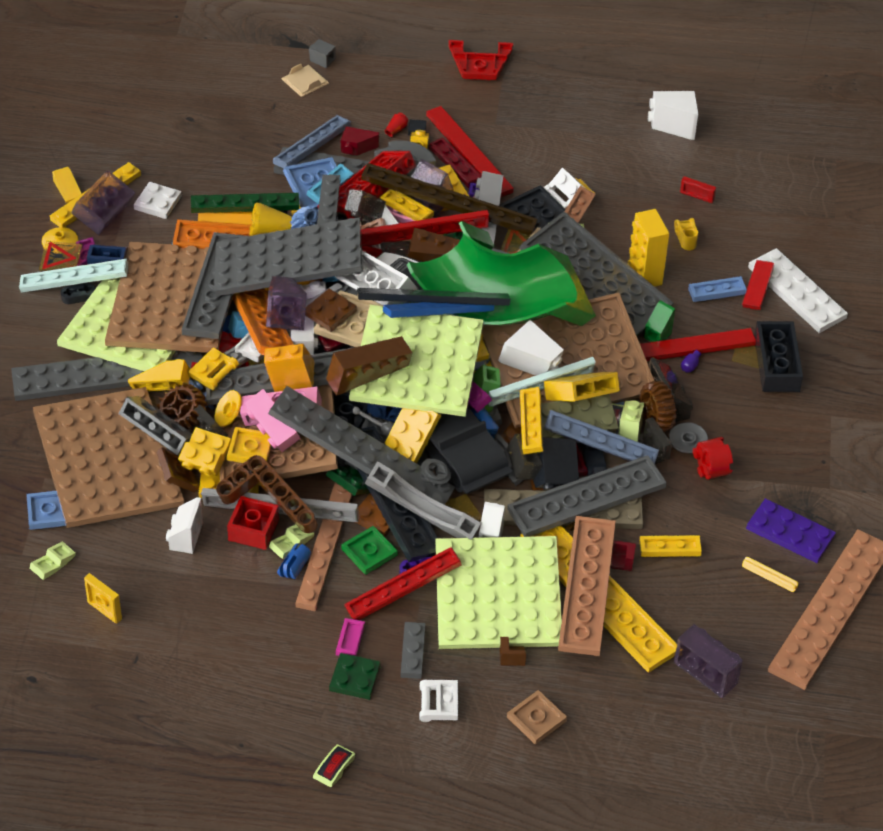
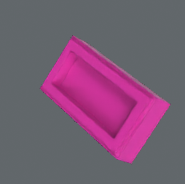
(350, 637)

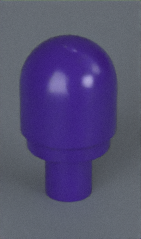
(690, 362)

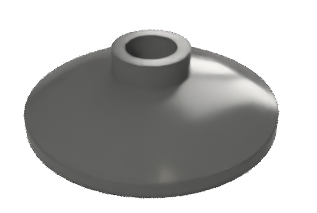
(686, 436)

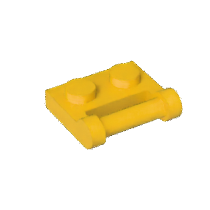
(209, 365)

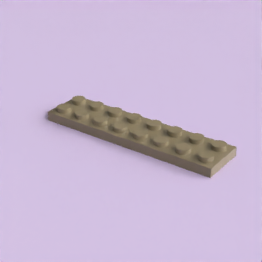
(627, 515)

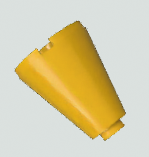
(268, 220)

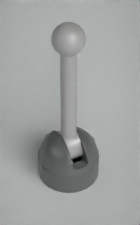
(385, 427)

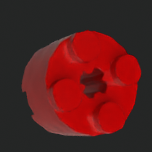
(713, 458)

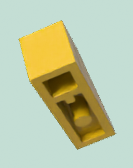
(162, 376)

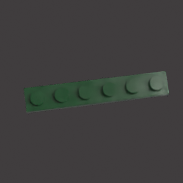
(243, 202)

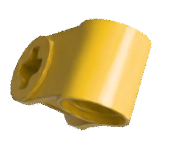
(686, 233)

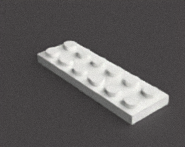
(801, 292)

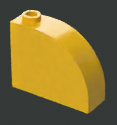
(581, 386)

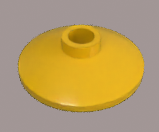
(60, 235)
(228, 408)

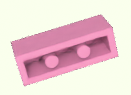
(279, 433)

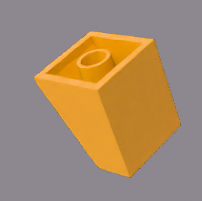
(289, 367)

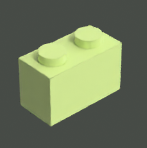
(631, 420)

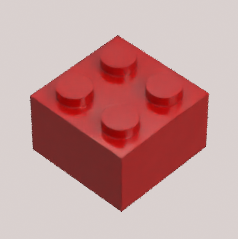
(253, 522)

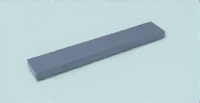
(311, 142)
(598, 437)

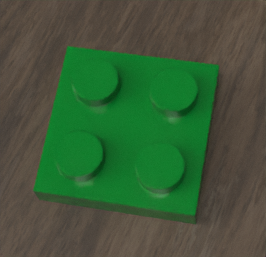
(369, 550)

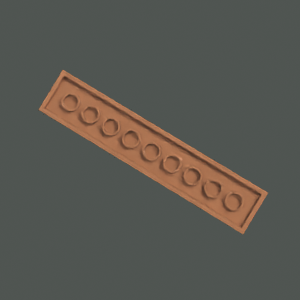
(829, 610)

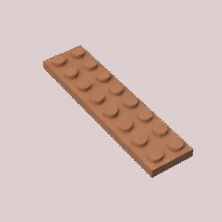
(587, 586)

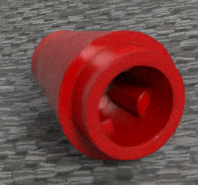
(397, 123)

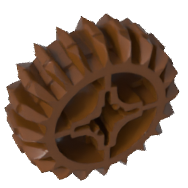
(658, 404)
(176, 405)

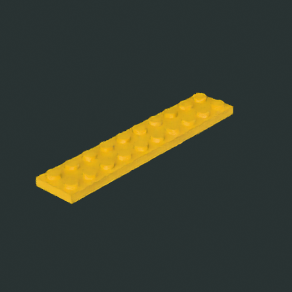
(622, 615)

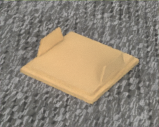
(304, 80)

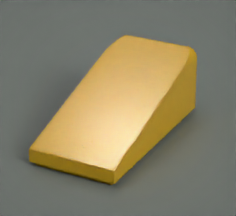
(66, 184)

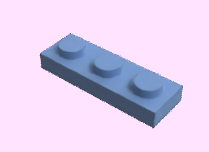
(717, 289)

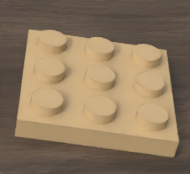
(352, 329)

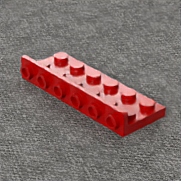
(396, 161)

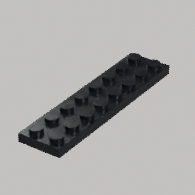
(410, 530)

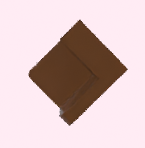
(511, 654)

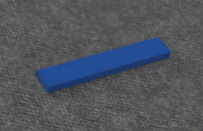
(429, 308)

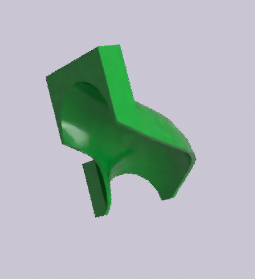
(535, 278)

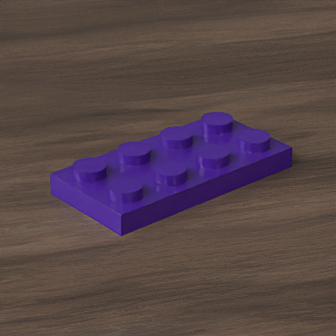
(791, 530)

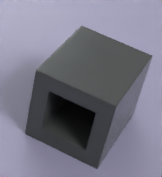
(322, 53)

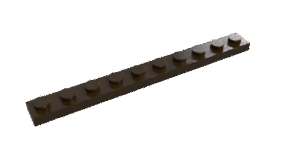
(447, 198)

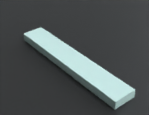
(73, 275)
(513, 390)

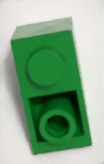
(660, 322)

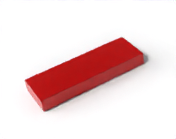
(758, 285)

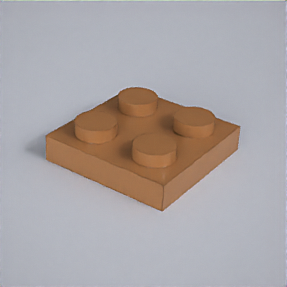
(536, 717)

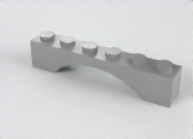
(446, 518)

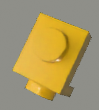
(420, 137)

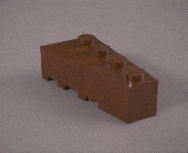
(429, 246)
(367, 363)

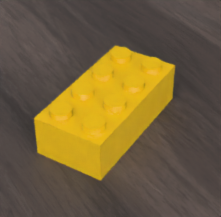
(649, 246)

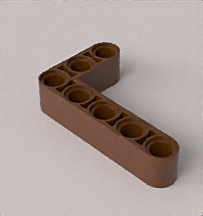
(274, 488)

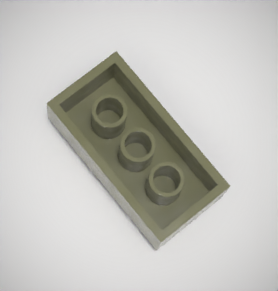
(594, 411)

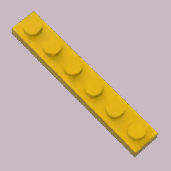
(64, 217)

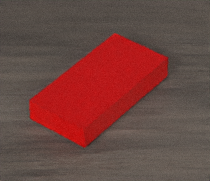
(698, 189)

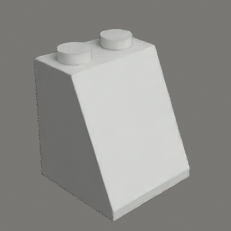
(674, 113)
(531, 351)

